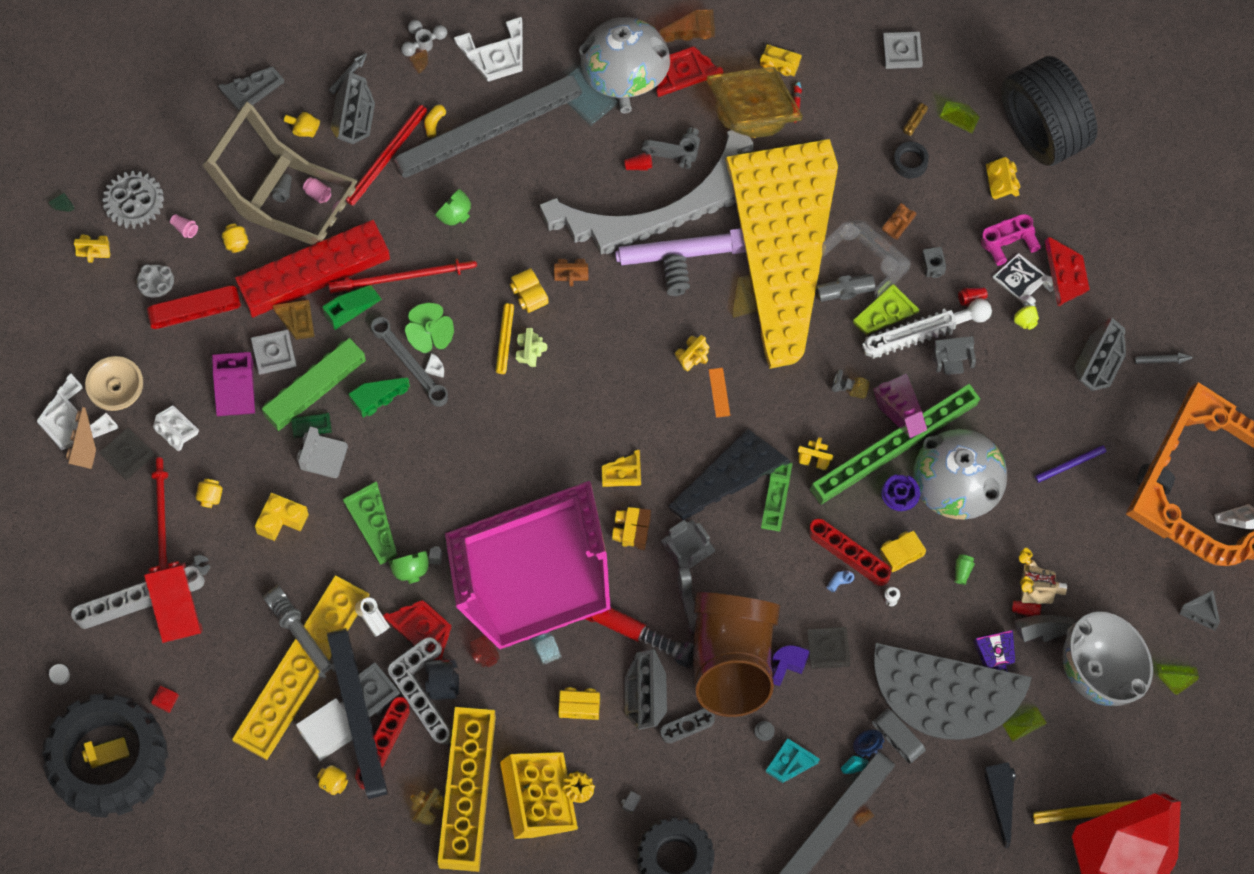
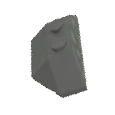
(353, 110)
(1102, 356)
(645, 690)

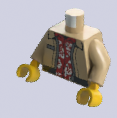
(1037, 583)

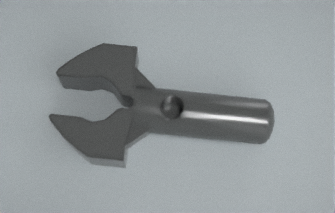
(200, 559)

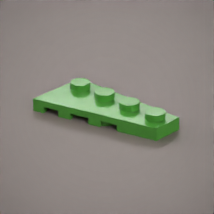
(370, 517)

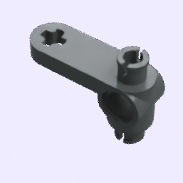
(676, 152)

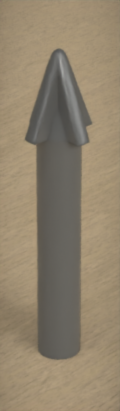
(352, 68)
(1180, 357)

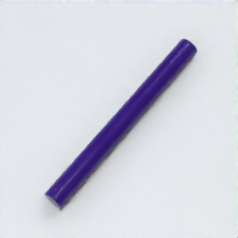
(1071, 463)

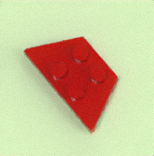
(686, 69)
(1067, 271)
(419, 623)

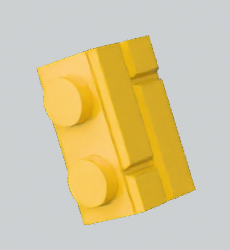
(579, 704)

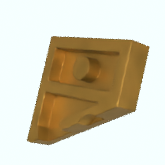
(296, 318)

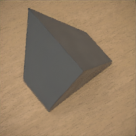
(1202, 610)

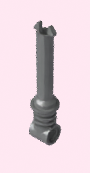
(290, 619)

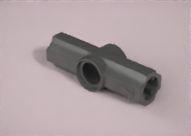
(846, 287)

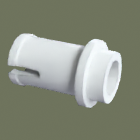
(888, 596)

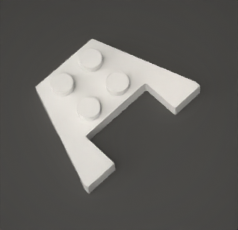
(497, 58)
(60, 416)

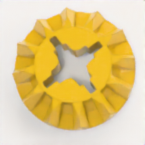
(573, 793)

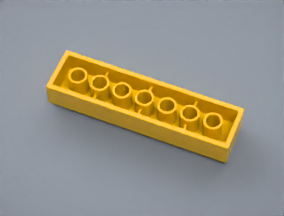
(466, 789)

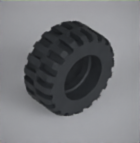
(677, 831)

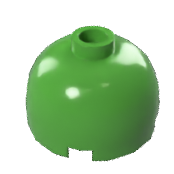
(455, 209)
(410, 567)

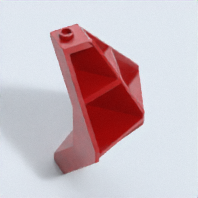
(1131, 838)

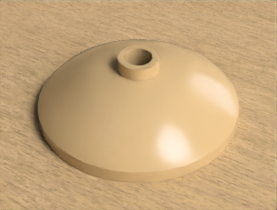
(112, 373)

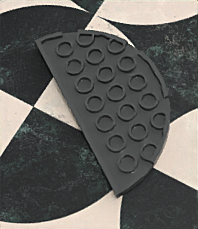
(946, 695)

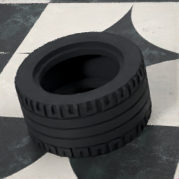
(1049, 110)

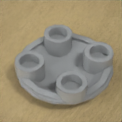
(155, 280)

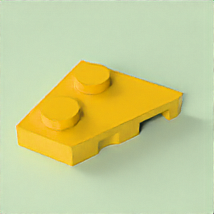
(623, 471)

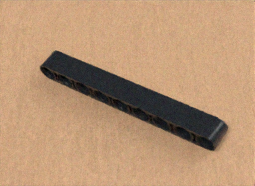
(357, 713)

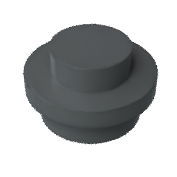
(764, 731)

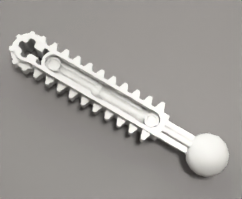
(978, 311)

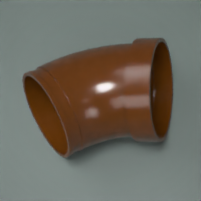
(733, 653)

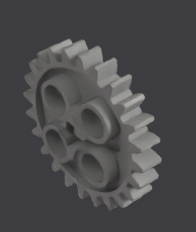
(125, 187)

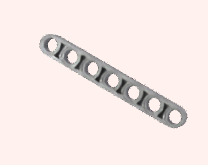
(128, 605)

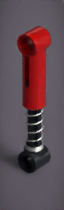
(637, 631)

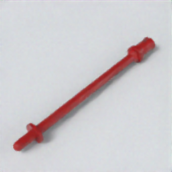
(349, 284)
(159, 476)

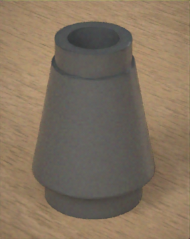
(281, 191)

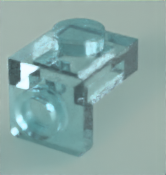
(546, 648)

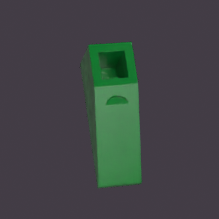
(350, 305)
(375, 394)

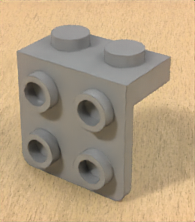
(321, 454)

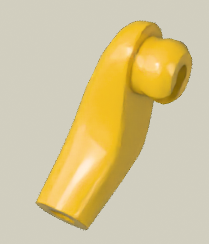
(432, 119)

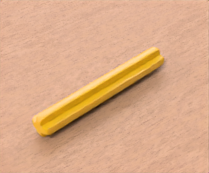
(504, 340)

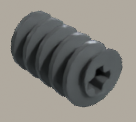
(675, 274)

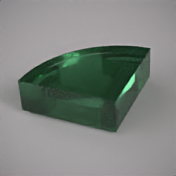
(61, 203)

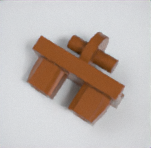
(898, 221)
(571, 272)

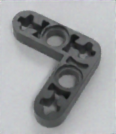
(685, 590)

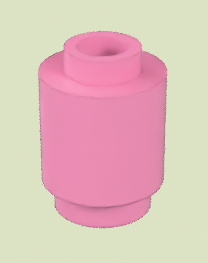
(317, 190)

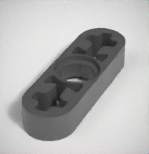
(702, 726)

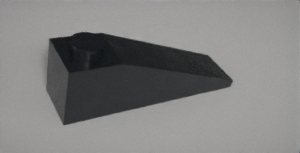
(1001, 787)

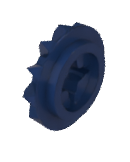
(866, 738)

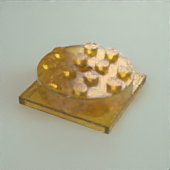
(753, 101)

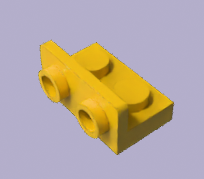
(783, 60)

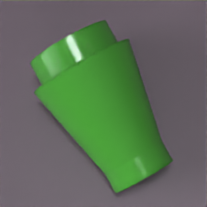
(964, 566)

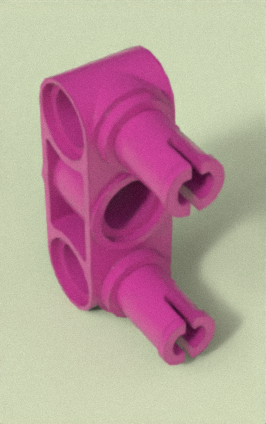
(1007, 233)

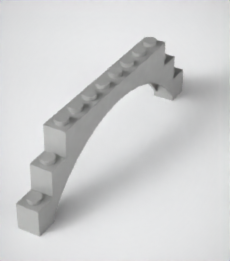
(620, 231)

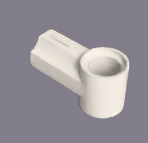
(373, 618)

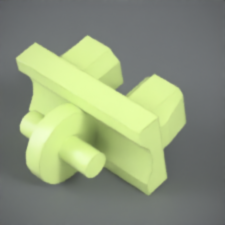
(533, 347)

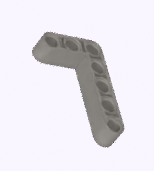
(418, 692)

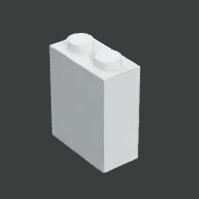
(326, 729)

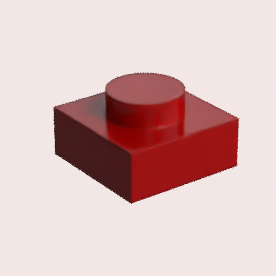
(164, 699)

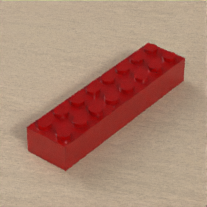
(312, 268)

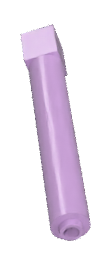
(688, 247)

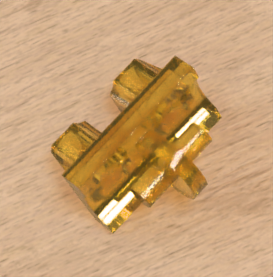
(432, 799)

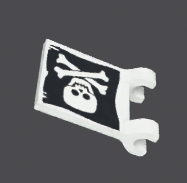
(1022, 279)

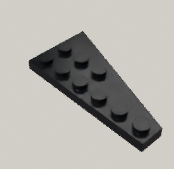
(732, 471)

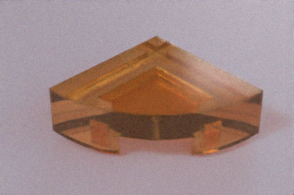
(419, 61)
(863, 817)

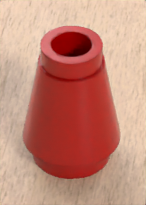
(640, 162)
(968, 295)
(1026, 609)

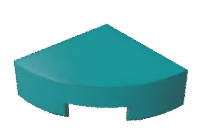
(854, 765)

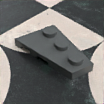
(251, 88)

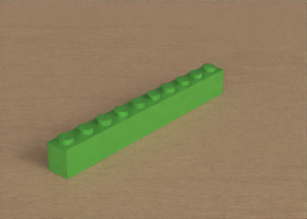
(892, 446)

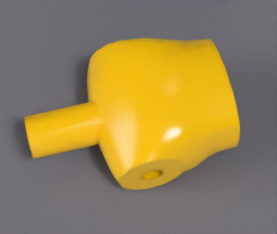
(304, 125)

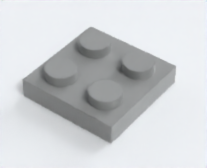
(902, 50)
(273, 352)

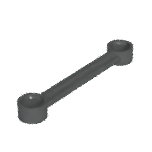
(409, 361)

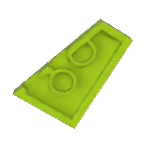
(885, 311)

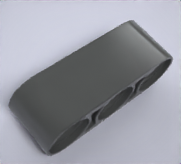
(899, 736)

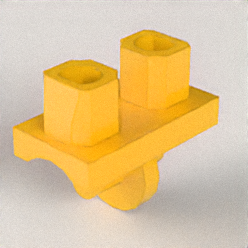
(92, 248)
(694, 354)
(806, 453)

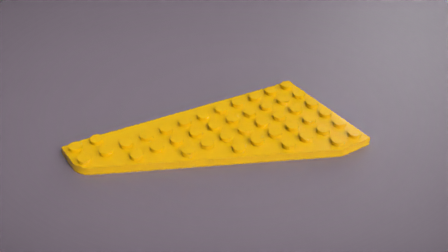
(783, 221)

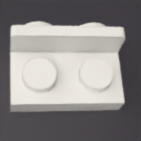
(174, 427)

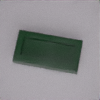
(302, 424)

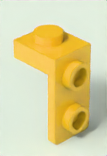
(105, 752)

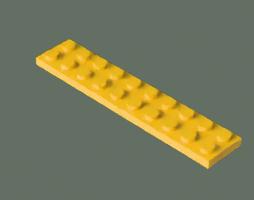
(297, 672)

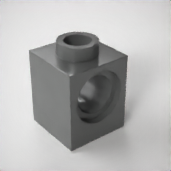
(933, 255)

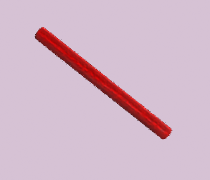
(387, 154)

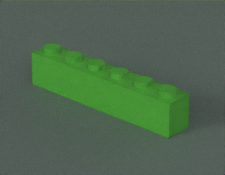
(313, 384)

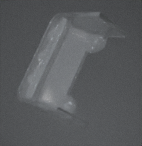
(894, 262)

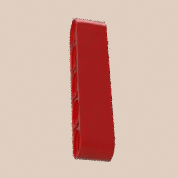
(193, 307)
(854, 560)
(389, 735)

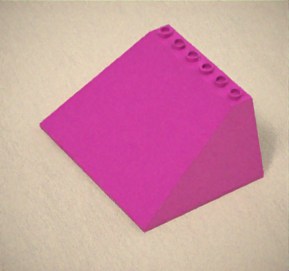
(531, 567)

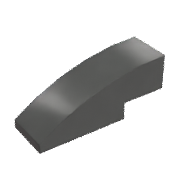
(1043, 626)

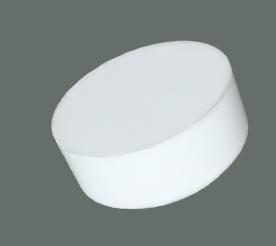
(59, 674)

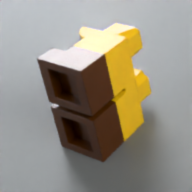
(635, 529)

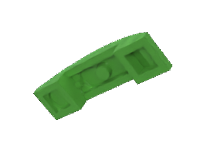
(776, 498)

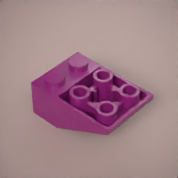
(234, 384)

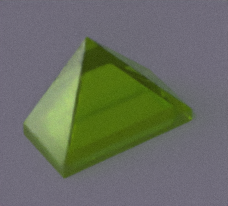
(960, 116)
(1177, 677)
(1024, 724)

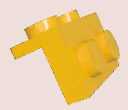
(1002, 178)

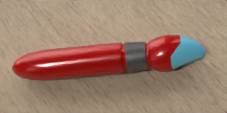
(797, 94)

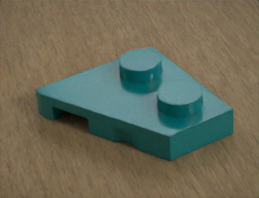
(791, 761)

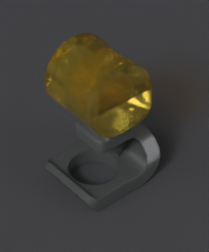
(858, 387)

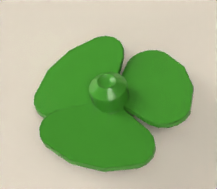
(425, 326)

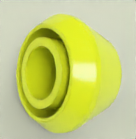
(1027, 317)

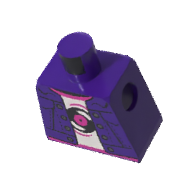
(996, 650)

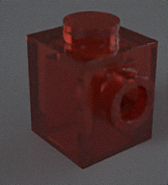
(484, 652)

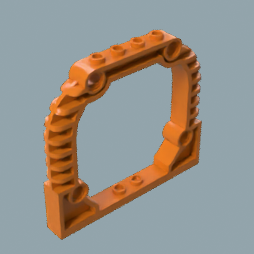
(1150, 502)

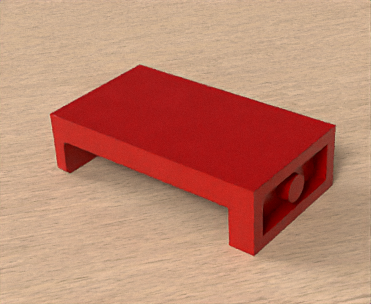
(172, 602)

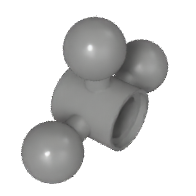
(415, 27)

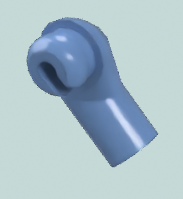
(840, 578)

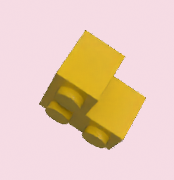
(280, 512)

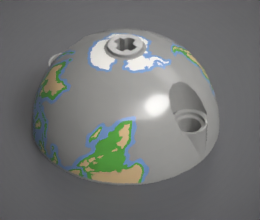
(624, 57)
(957, 487)
(1107, 660)

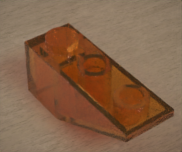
(694, 25)

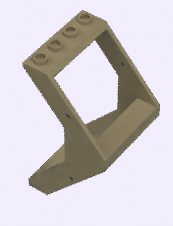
(285, 158)

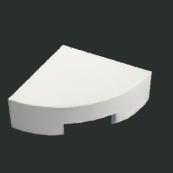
(435, 366)

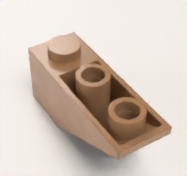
(83, 448)

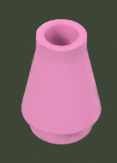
(185, 226)

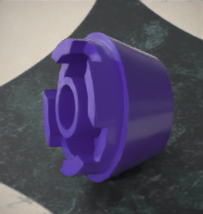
(900, 492)

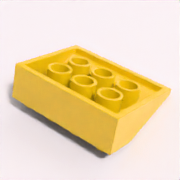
(548, 808)

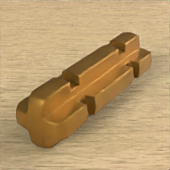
(915, 119)

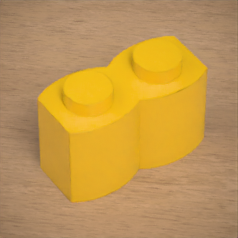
(529, 290)
(902, 551)

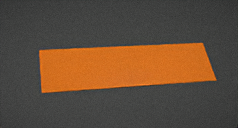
(719, 392)

